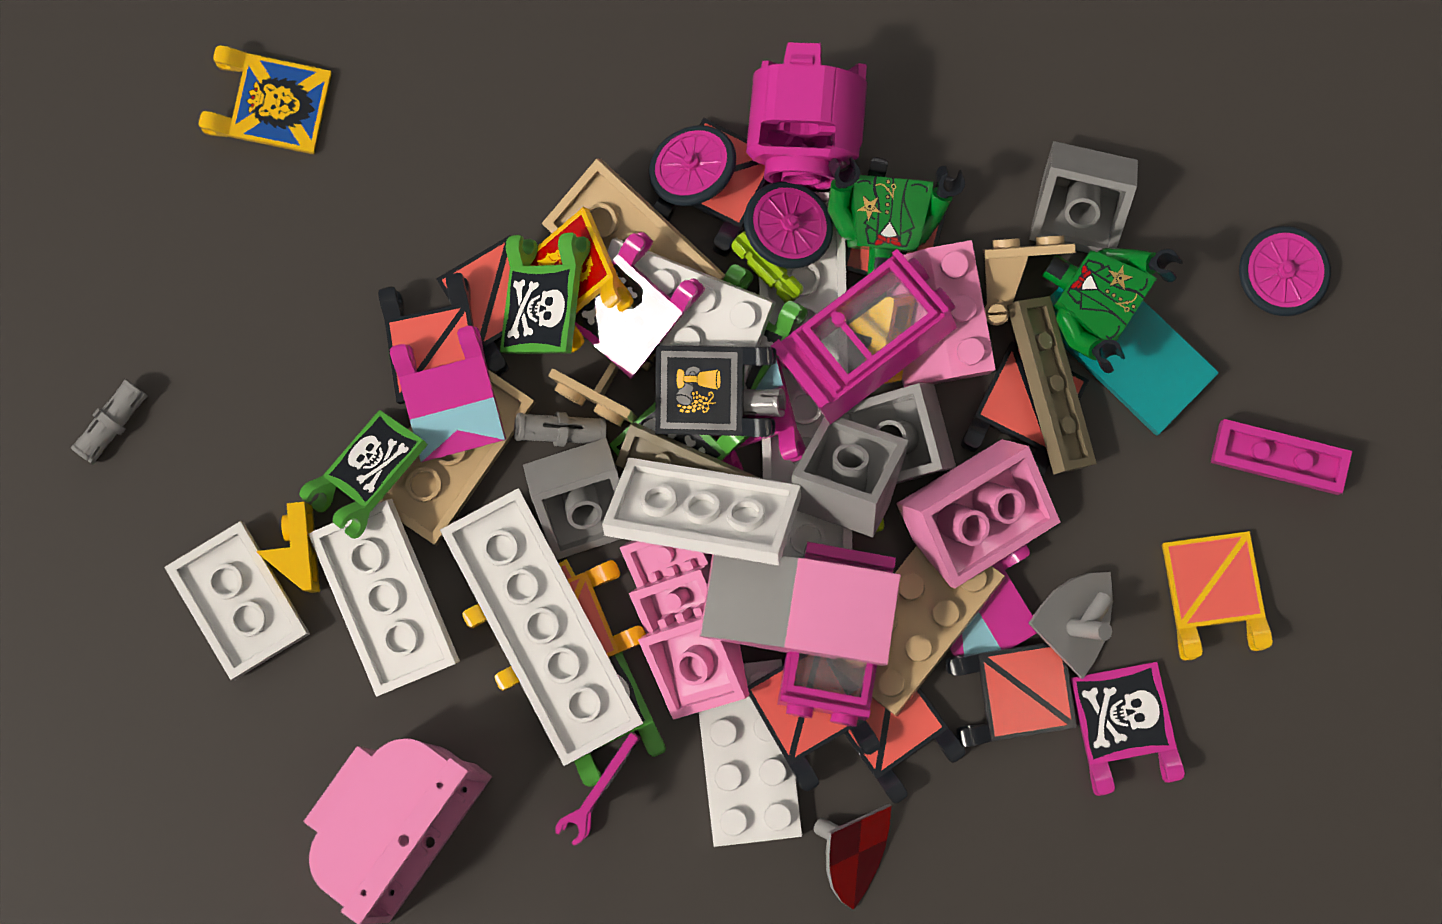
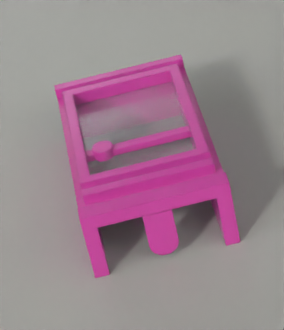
(867, 335)
(829, 684)

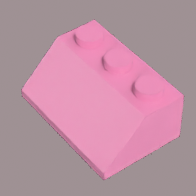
(967, 348)
(979, 511)

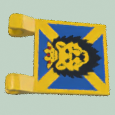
(275, 102)

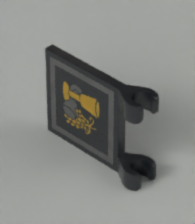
(704, 390)

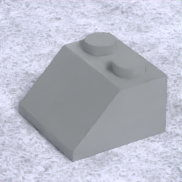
(1084, 197)
(915, 416)
(849, 474)
(573, 496)

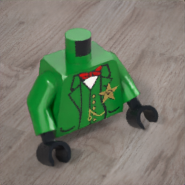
(887, 211)
(1104, 296)

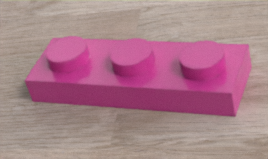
(1281, 456)

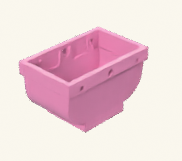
(378, 822)

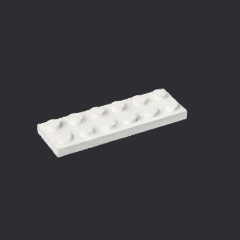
(541, 627)

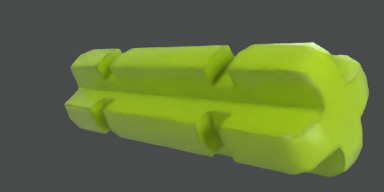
(774, 276)

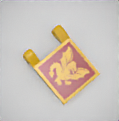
(597, 271)

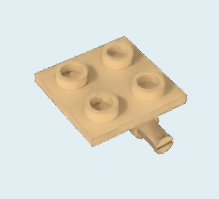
(1005, 268)
(604, 406)

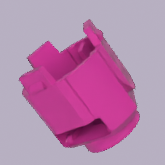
(805, 117)

